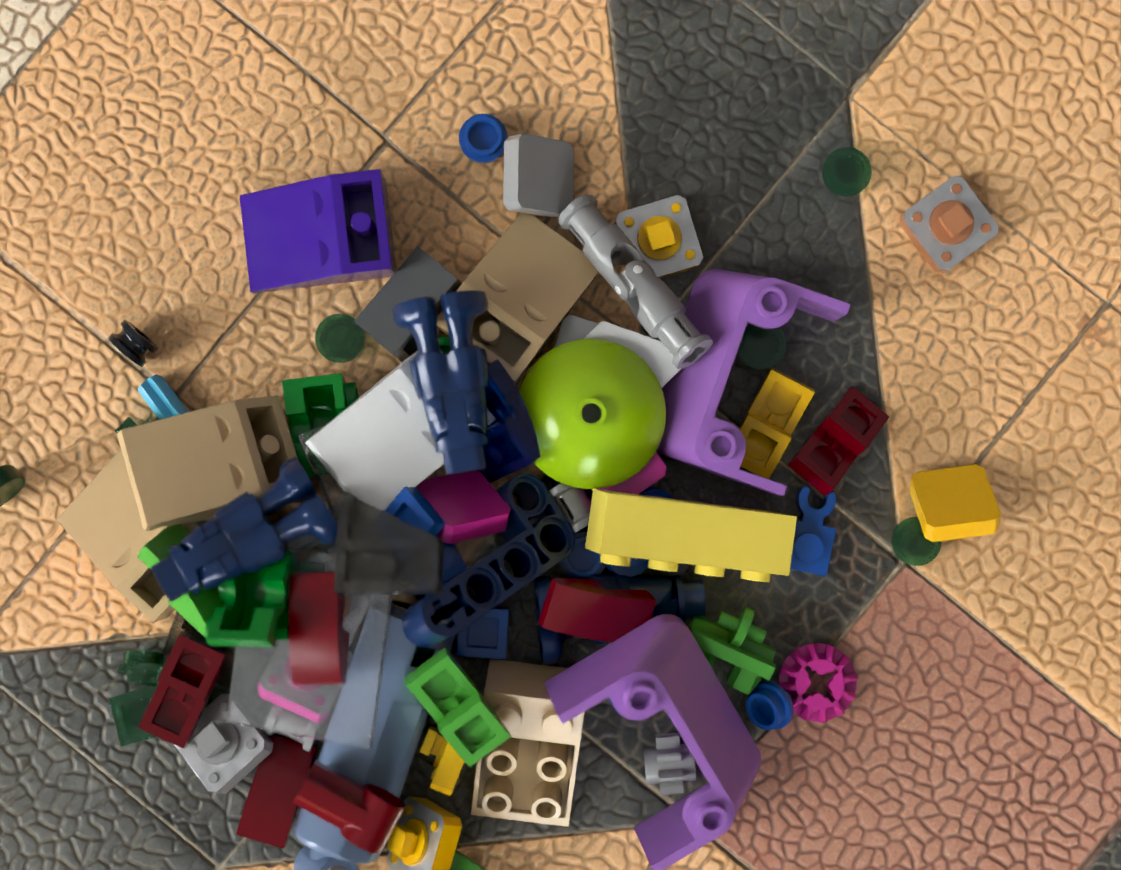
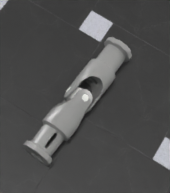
(647, 295)

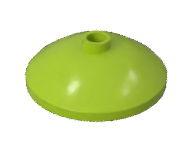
(629, 404)

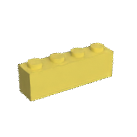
(690, 533)

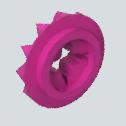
(821, 659)

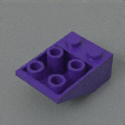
(319, 232)

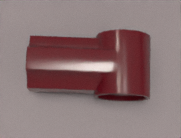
(361, 812)

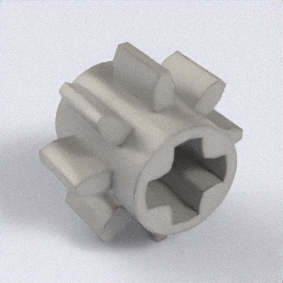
(669, 764)

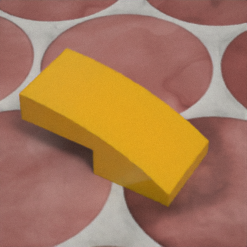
(772, 421)

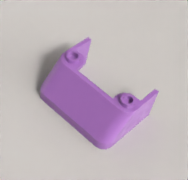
(722, 307)
(666, 669)

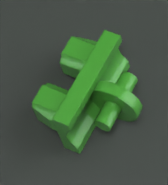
(737, 643)

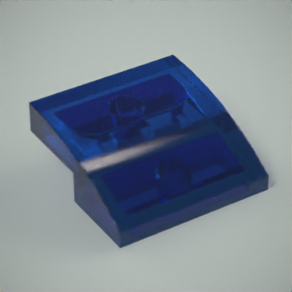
(512, 433)

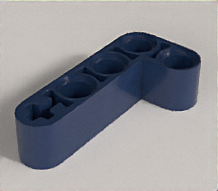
(488, 575)

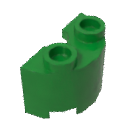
(314, 403)
(253, 608)

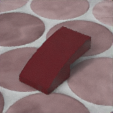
(838, 441)
(592, 612)
(315, 630)
(182, 691)
(270, 804)

